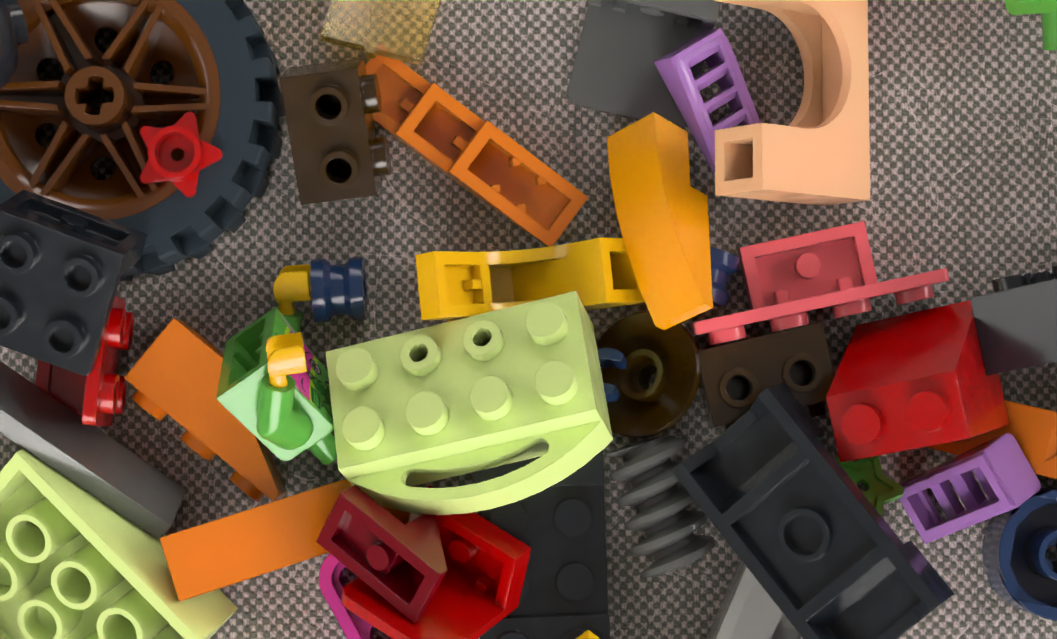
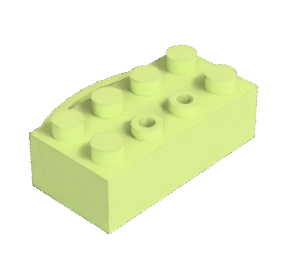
(471, 401)

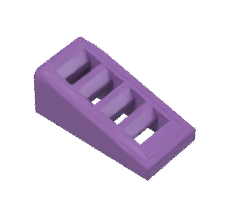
(685, 89)
(999, 469)

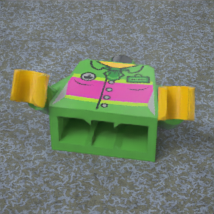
(277, 381)

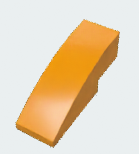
(662, 218)

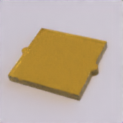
(382, 27)

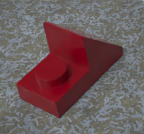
(390, 557)

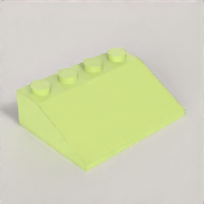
(86, 569)

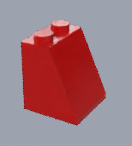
(913, 385)

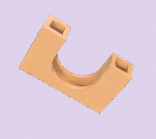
(827, 145)

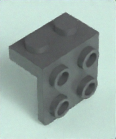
(618, 52)

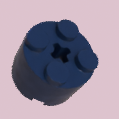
(1016, 554)

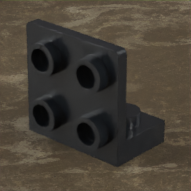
(59, 279)

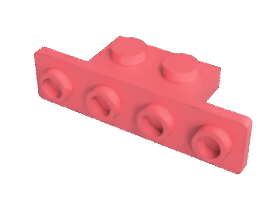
(810, 274)

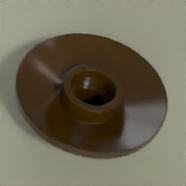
(672, 353)

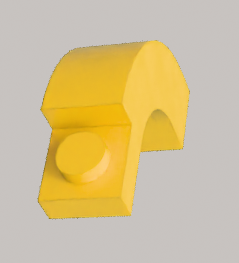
(474, 283)

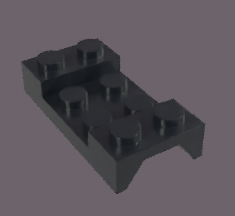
(808, 527)
(567, 561)

